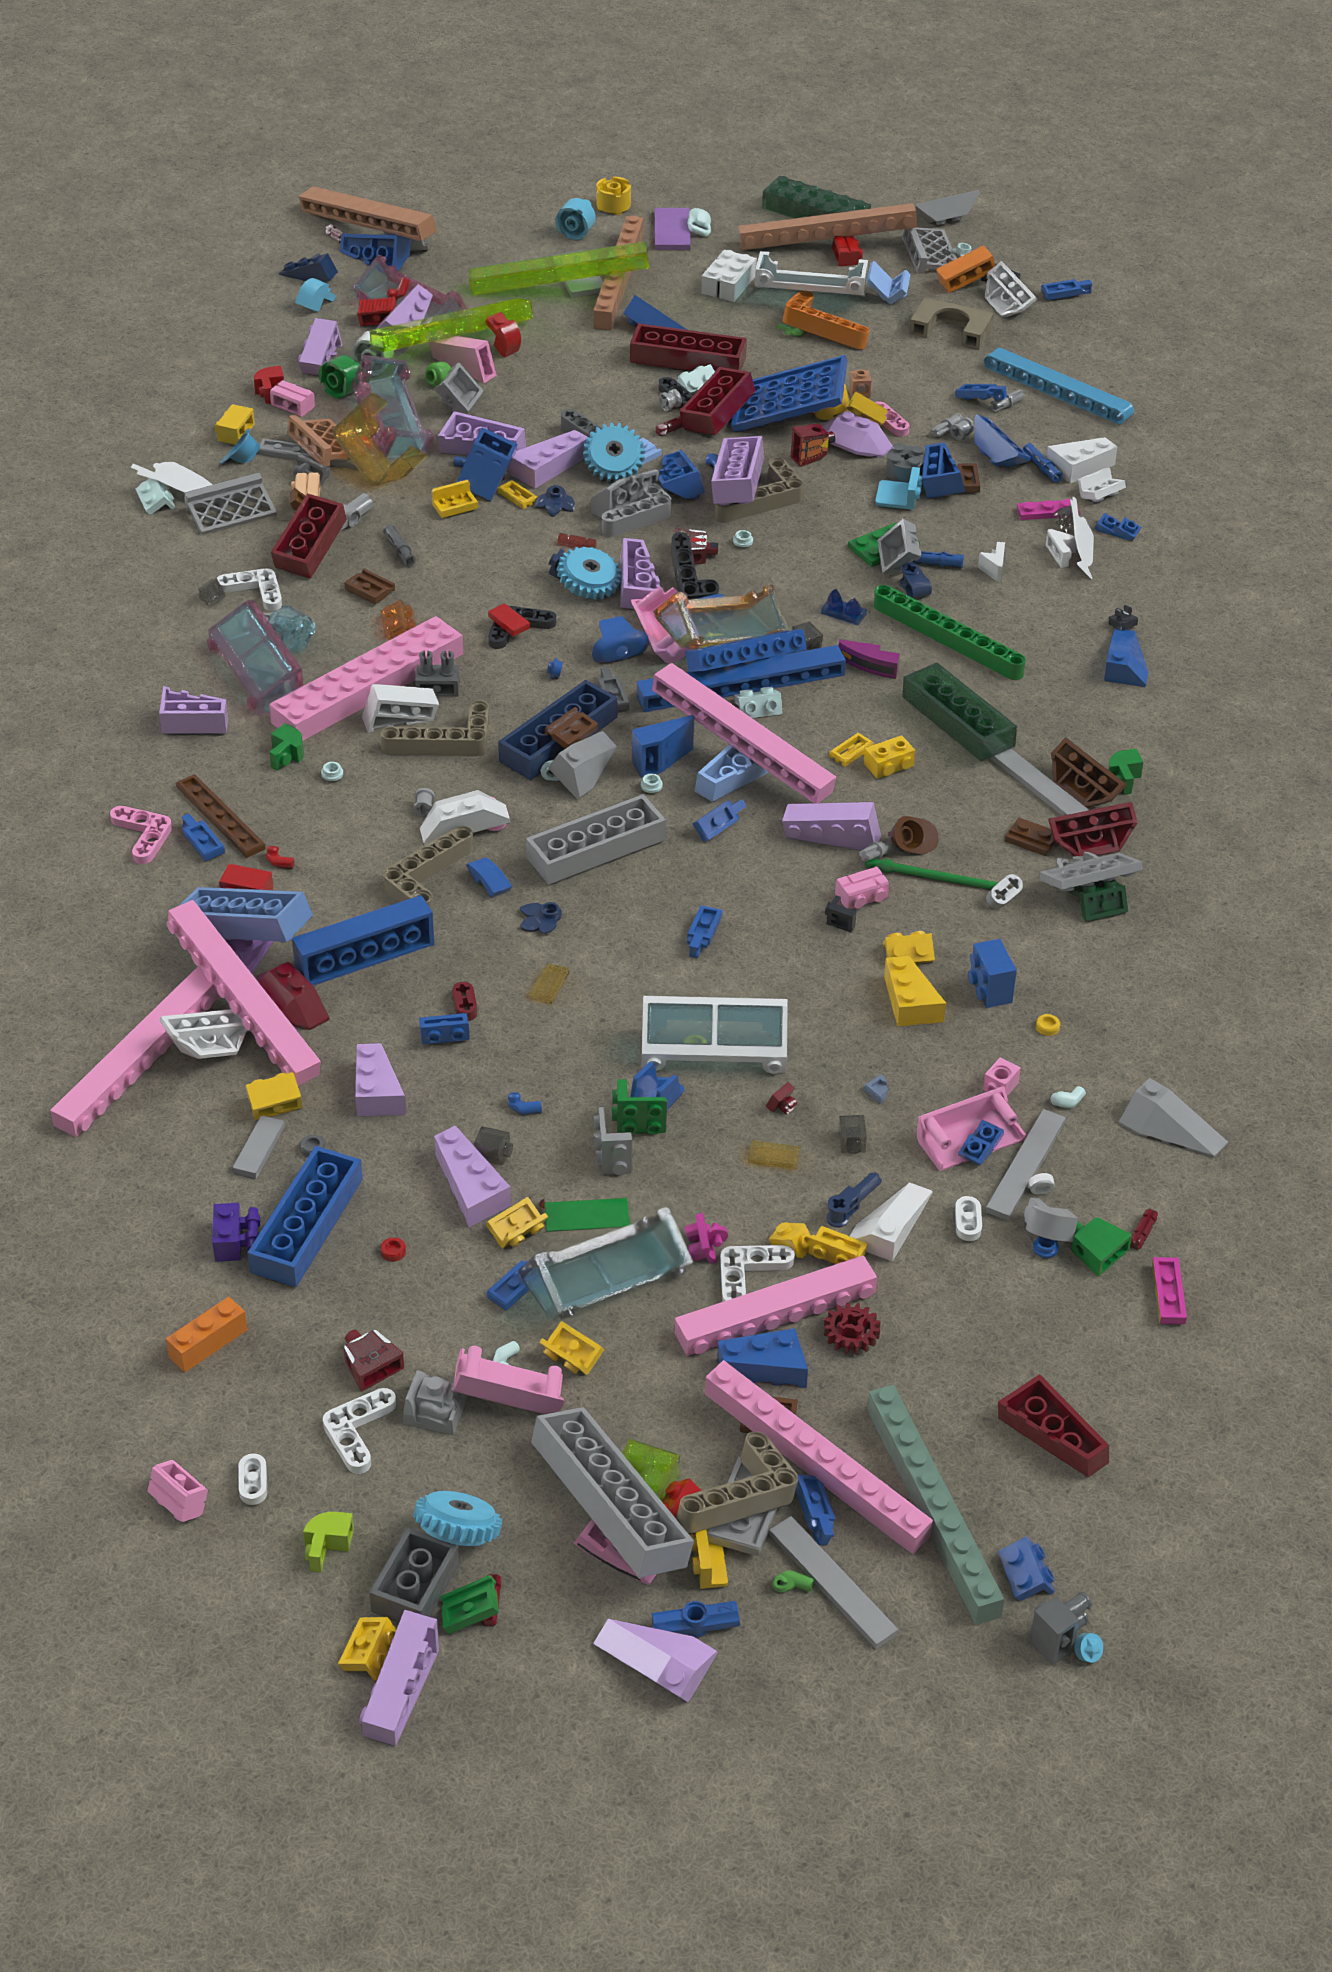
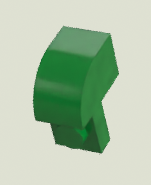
(286, 746)
(1126, 766)

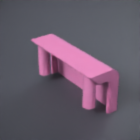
(659, 638)
(946, 1129)
(508, 1383)

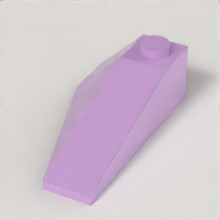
(663, 1656)

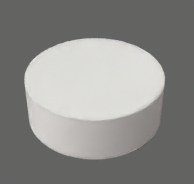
(1041, 1183)

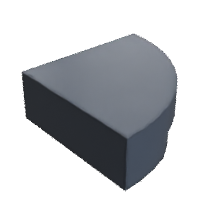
(877, 1088)

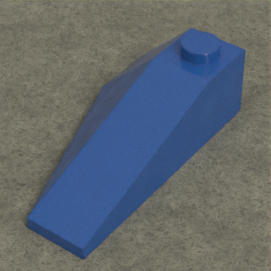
(369, 246)
(643, 313)
(680, 475)
(1126, 660)

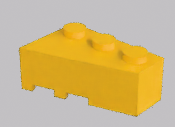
(912, 994)

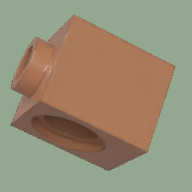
(857, 377)

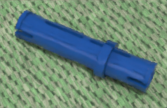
(1053, 473)
(942, 559)

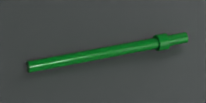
(888, 866)

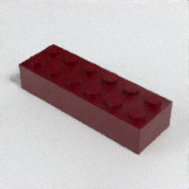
(686, 348)

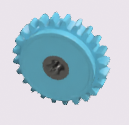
(600, 448)
(589, 573)
(457, 1518)

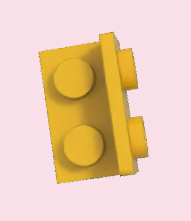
(368, 1646)

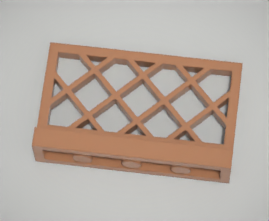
(316, 438)

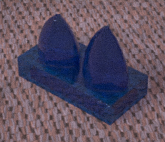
(845, 611)

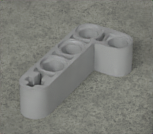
(651, 509)

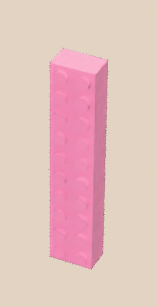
(348, 686)

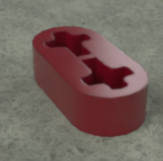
(468, 1000)

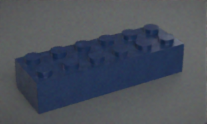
(530, 747)

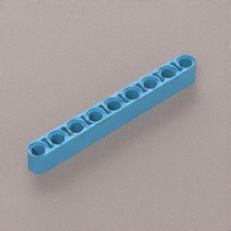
(1059, 385)

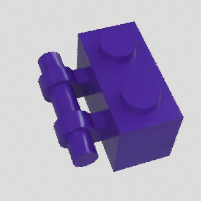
(227, 1231)

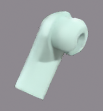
(1067, 1099)
(505, 1352)

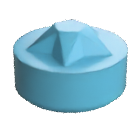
(1088, 1647)

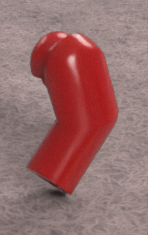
(401, 290)
(276, 859)

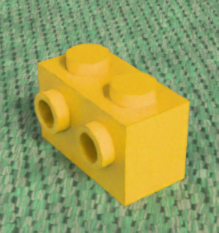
(234, 424)
(889, 757)
(274, 1095)

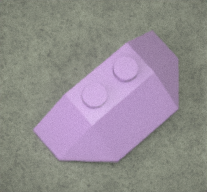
(858, 435)

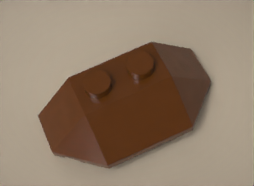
(1083, 776)

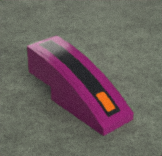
(870, 658)

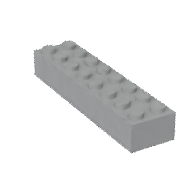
(612, 1492)

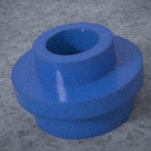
(554, 668)
(1040, 1250)

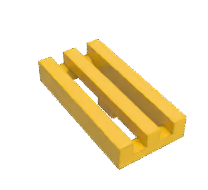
(515, 496)
(853, 752)

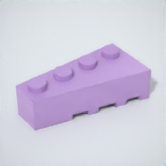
(409, 309)
(462, 430)
(547, 459)
(636, 572)
(833, 823)
(471, 1177)
(401, 1678)

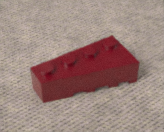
(1054, 1425)

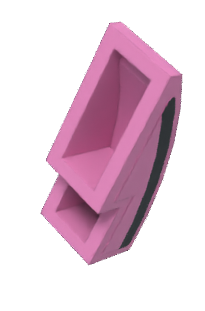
(599, 1547)

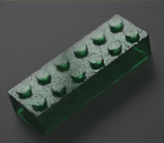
(803, 200)
(959, 711)

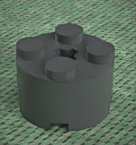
(901, 460)

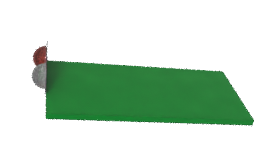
(585, 1214)

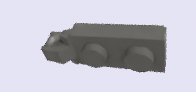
(614, 686)

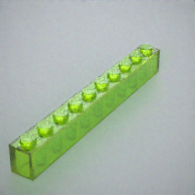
(559, 268)
(447, 325)

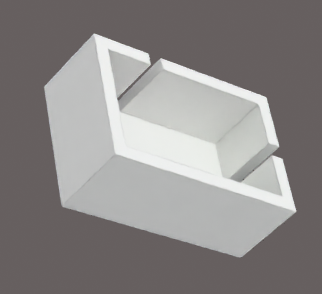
(733, 271)

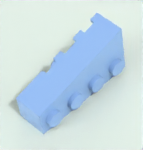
(727, 773)

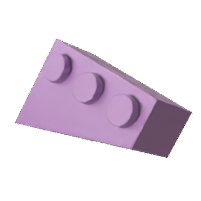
(319, 346)
(191, 713)
(376, 1083)

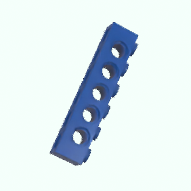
(745, 650)

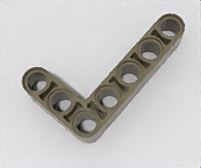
(784, 491)
(441, 740)
(404, 877)
(768, 1488)

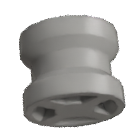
(670, 400)

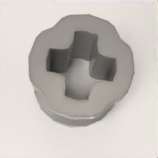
(959, 430)
(424, 802)

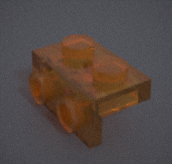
(397, 619)

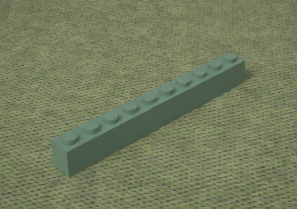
(933, 1499)

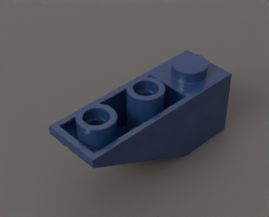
(317, 267)

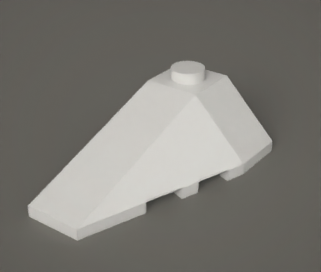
(892, 1221)

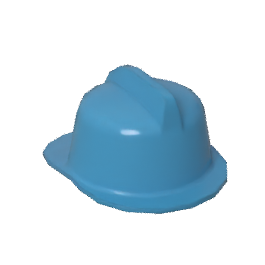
(244, 449)

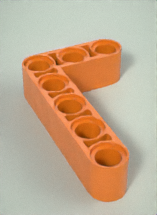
(801, 315)

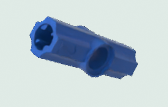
(710, 1618)

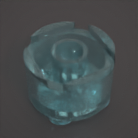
(293, 628)

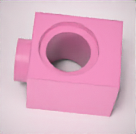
(1002, 1074)

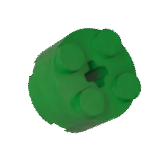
(338, 376)

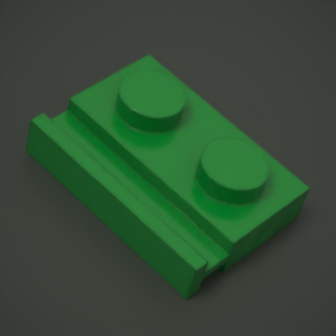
(469, 1604)

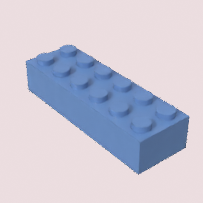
(253, 913)

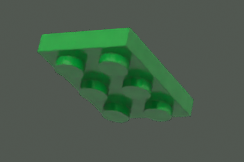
(867, 546)

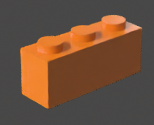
(965, 269)
(206, 1334)

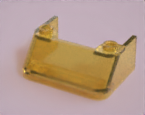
(355, 438)

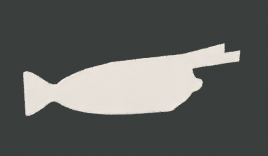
(175, 476)
(1084, 539)

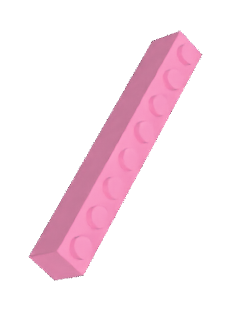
(775, 1305)

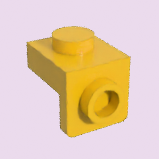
(792, 1235)

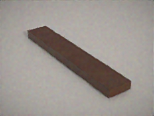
(221, 816)

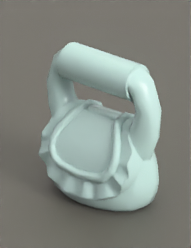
(700, 218)

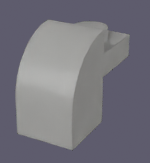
(1049, 1222)

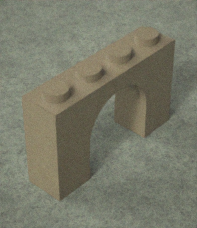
(935, 312)

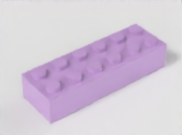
(737, 470)

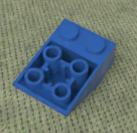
(487, 463)
(661, 744)

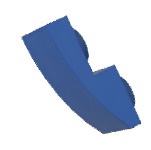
(1126, 529)
(490, 875)
(981, 1143)

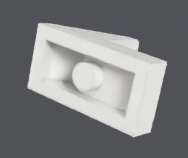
(1061, 546)
(992, 562)

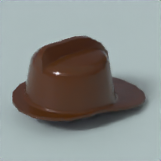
(916, 833)

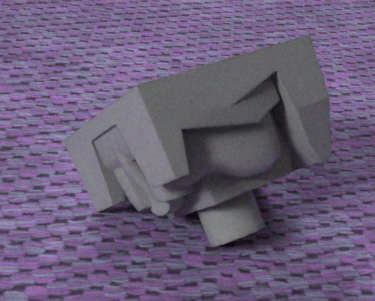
(459, 389)
(898, 547)
(433, 1404)

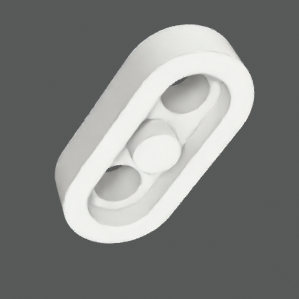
(968, 1220)
(252, 1480)

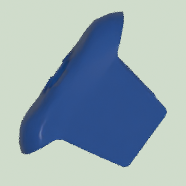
(618, 641)
(649, 1085)

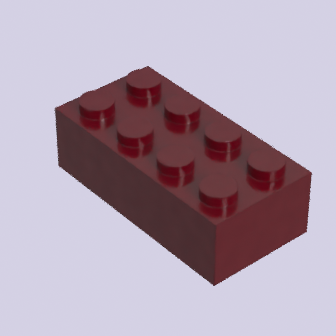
(717, 401)
(308, 535)

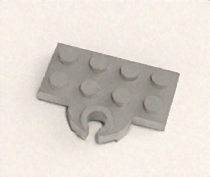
(1089, 869)

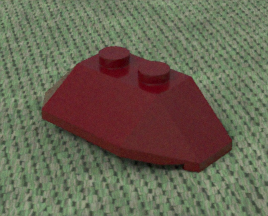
(1095, 830)
(294, 996)

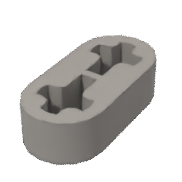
(1006, 894)

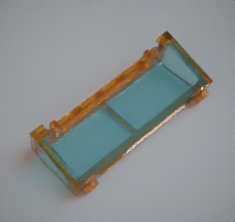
(721, 618)

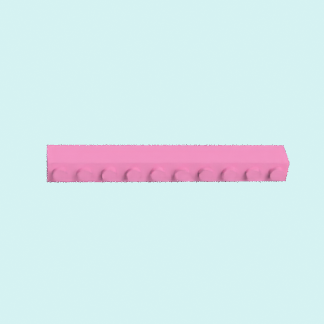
(744, 733)
(243, 992)
(130, 1057)
(819, 1457)

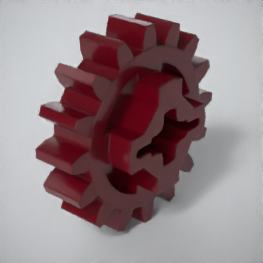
(852, 1328)

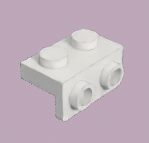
(1099, 485)

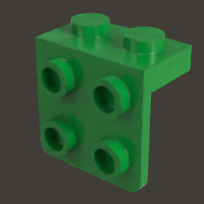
(638, 1113)

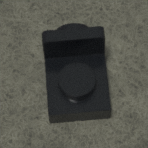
(840, 916)

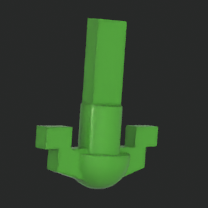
(791, 330)

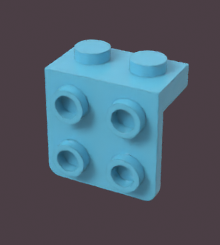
(900, 494)

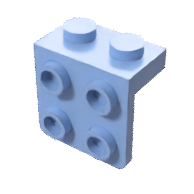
(888, 289)

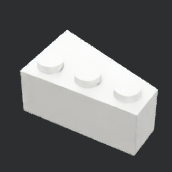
(1082, 457)
(397, 705)

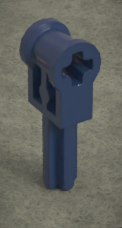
(845, 1204)

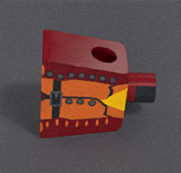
(810, 443)

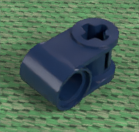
(914, 581)

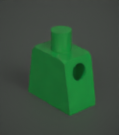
(1100, 1244)

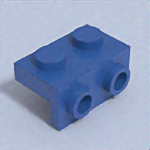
(444, 1028)
(1026, 1568)

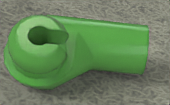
(790, 1579)

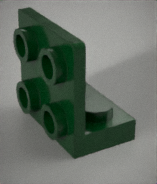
(1101, 899)

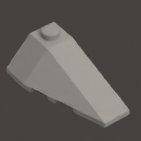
(622, 492)
(583, 763)
(1163, 1115)

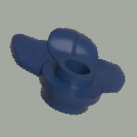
(555, 502)
(540, 917)

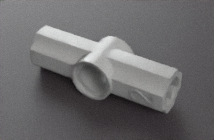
(356, 509)

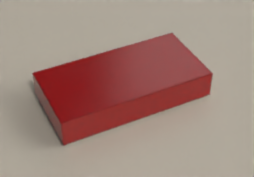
(508, 619)

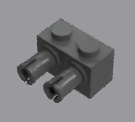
(441, 678)
(1057, 1626)

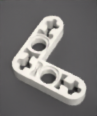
(233, 582)
(744, 1263)
(347, 1429)

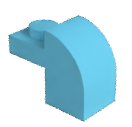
(313, 293)

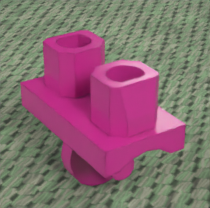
(708, 1237)

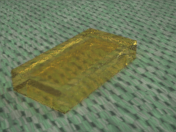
(549, 983)
(774, 1155)

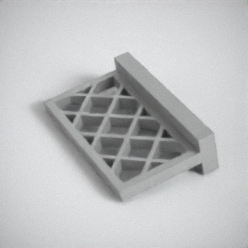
(918, 250)
(225, 492)

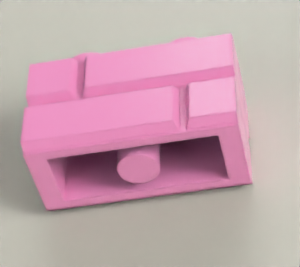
(292, 398)
(862, 888)
(177, 1491)

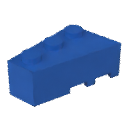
(940, 472)
(767, 1357)

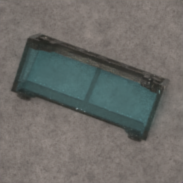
(606, 1265)

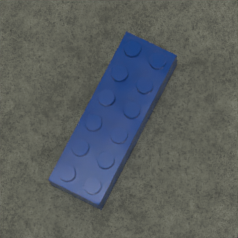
(364, 940)
(305, 1216)

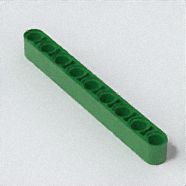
(949, 632)

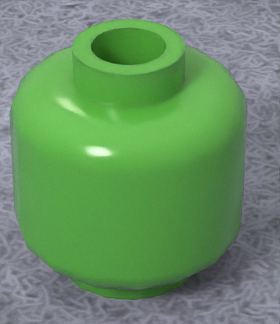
(436, 373)

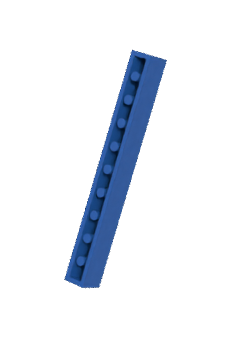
(757, 674)

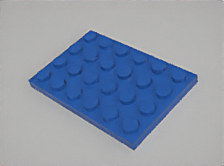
(793, 393)

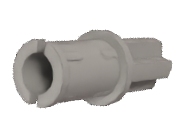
(1011, 399)
(945, 425)
(875, 850)

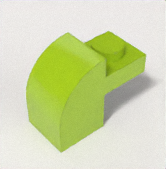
(326, 1532)

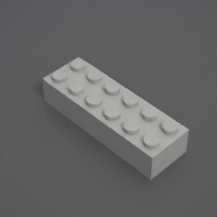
(595, 839)

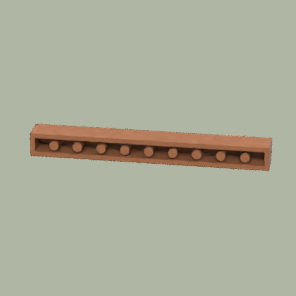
(368, 213)
(827, 226)
(615, 284)

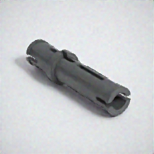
(402, 549)

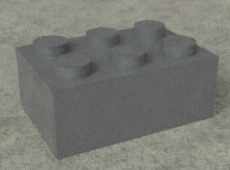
(414, 1576)

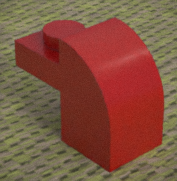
(507, 334)
(266, 379)

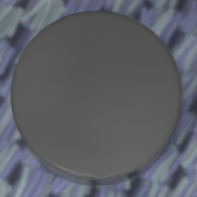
(309, 1142)

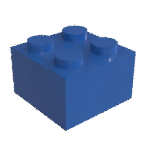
(992, 973)

